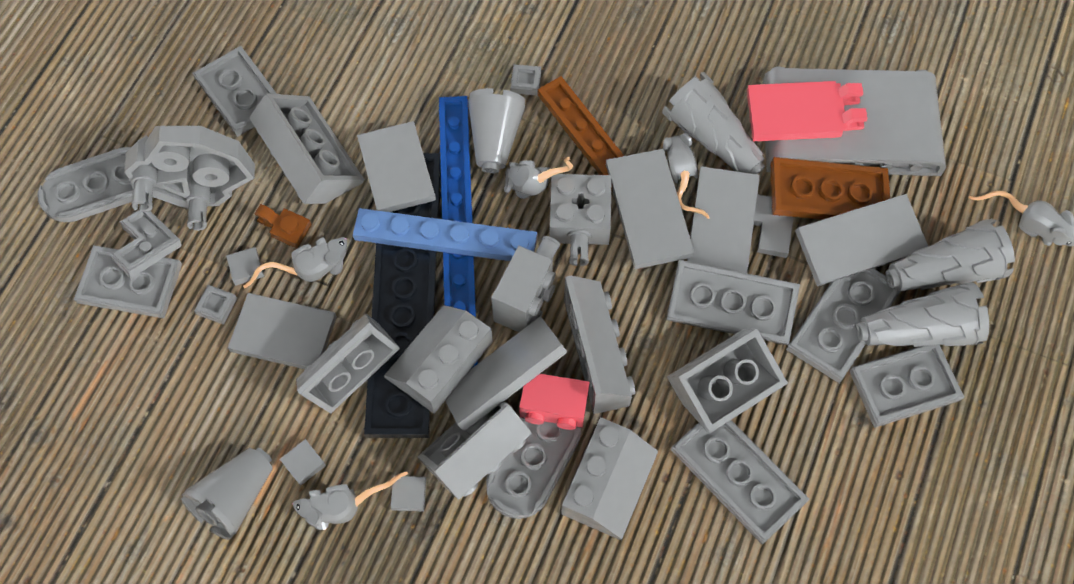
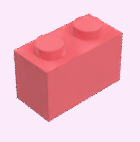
(554, 401)

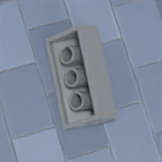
(305, 147)
(597, 345)

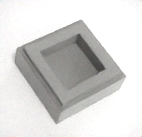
(526, 79)
(243, 264)
(215, 304)
(302, 462)
(408, 494)

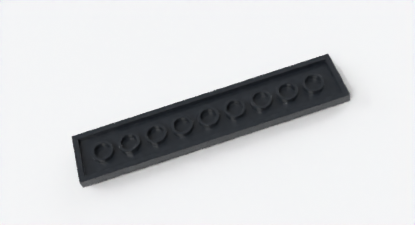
(403, 307)

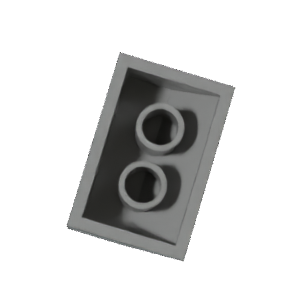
(440, 356)
(346, 364)
(728, 379)
(465, 457)
(609, 479)

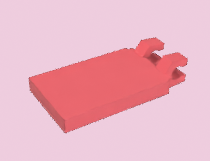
(804, 110)

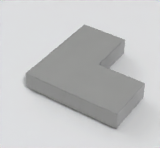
(775, 229)
(150, 243)

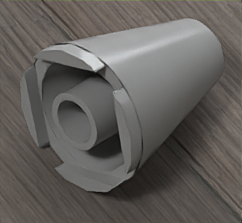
(494, 126)
(229, 492)

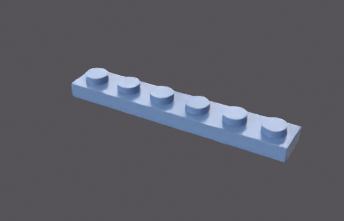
(441, 235)

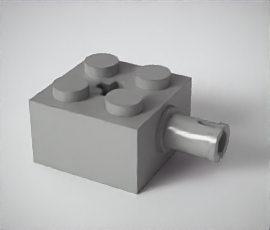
(580, 212)
(525, 286)

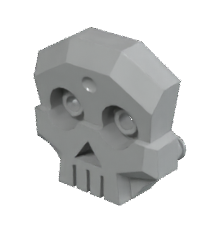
(187, 169)

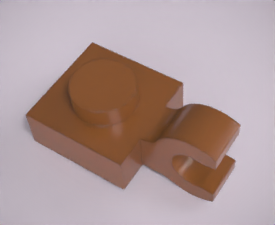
(286, 227)

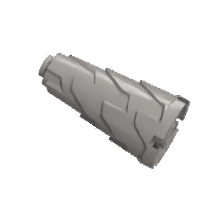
(707, 118)
(965, 257)
(939, 318)

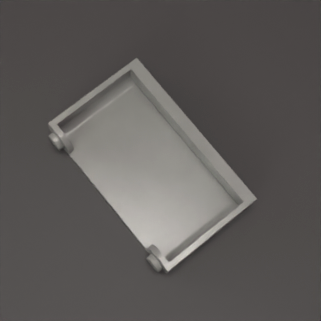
(900, 128)

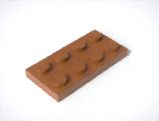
(824, 188)

